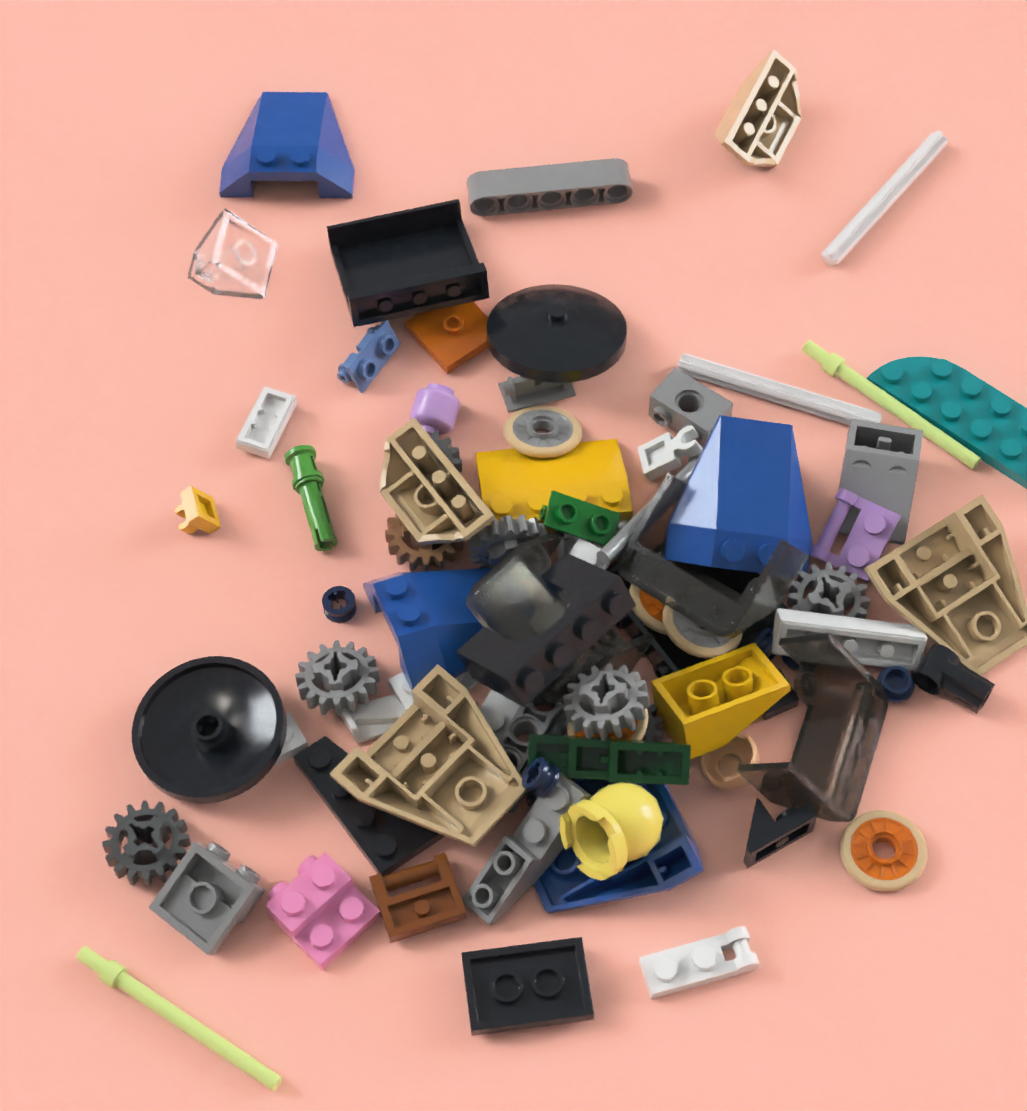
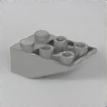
(882, 468)

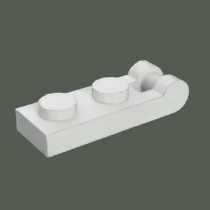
(697, 963)

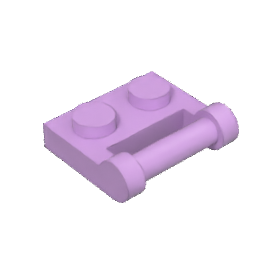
(866, 540)

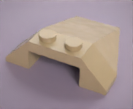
(959, 586)
(437, 765)

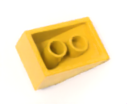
(717, 698)

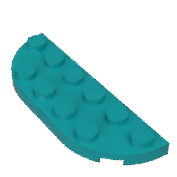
(962, 408)

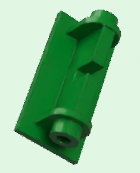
(579, 518)

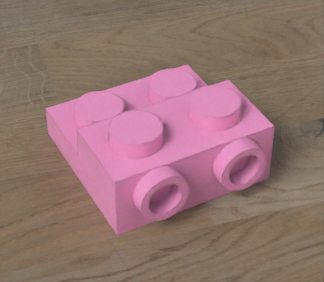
(321, 909)

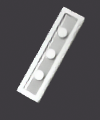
(867, 640)

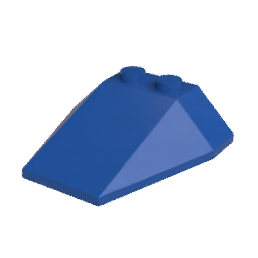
(290, 140)
(741, 499)
(427, 617)
(662, 869)

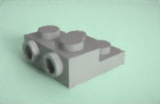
(207, 896)

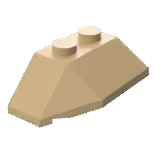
(762, 113)
(428, 489)

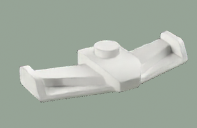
(380, 714)

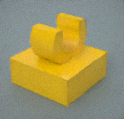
(198, 510)

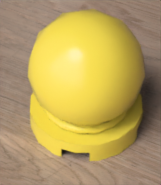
(612, 828)

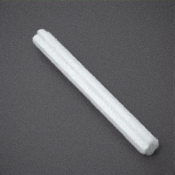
(884, 198)
(775, 391)

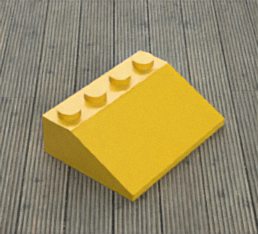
(522, 483)

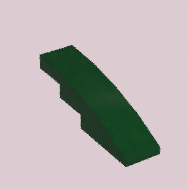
(614, 758)

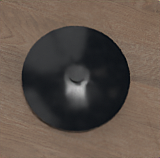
(556, 333)
(209, 729)

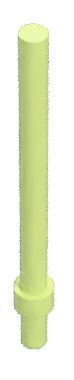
(836, 366)
(116, 976)

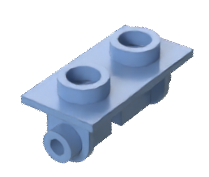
(372, 355)

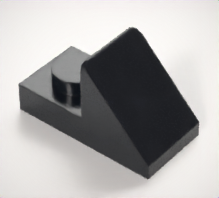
(770, 836)

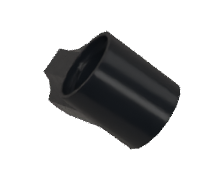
(943, 673)

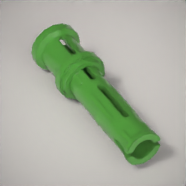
(308, 484)

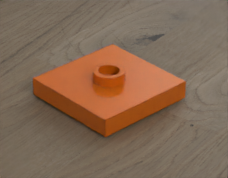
(450, 334)

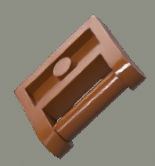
(422, 907)

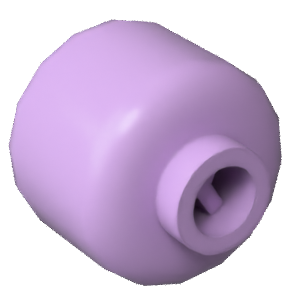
(436, 408)

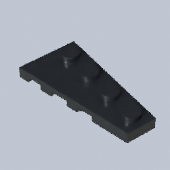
(380, 836)

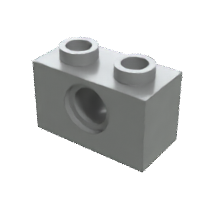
(683, 393)

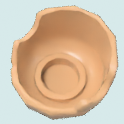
(722, 764)

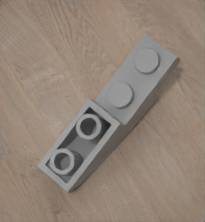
(525, 855)

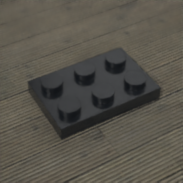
(527, 986)

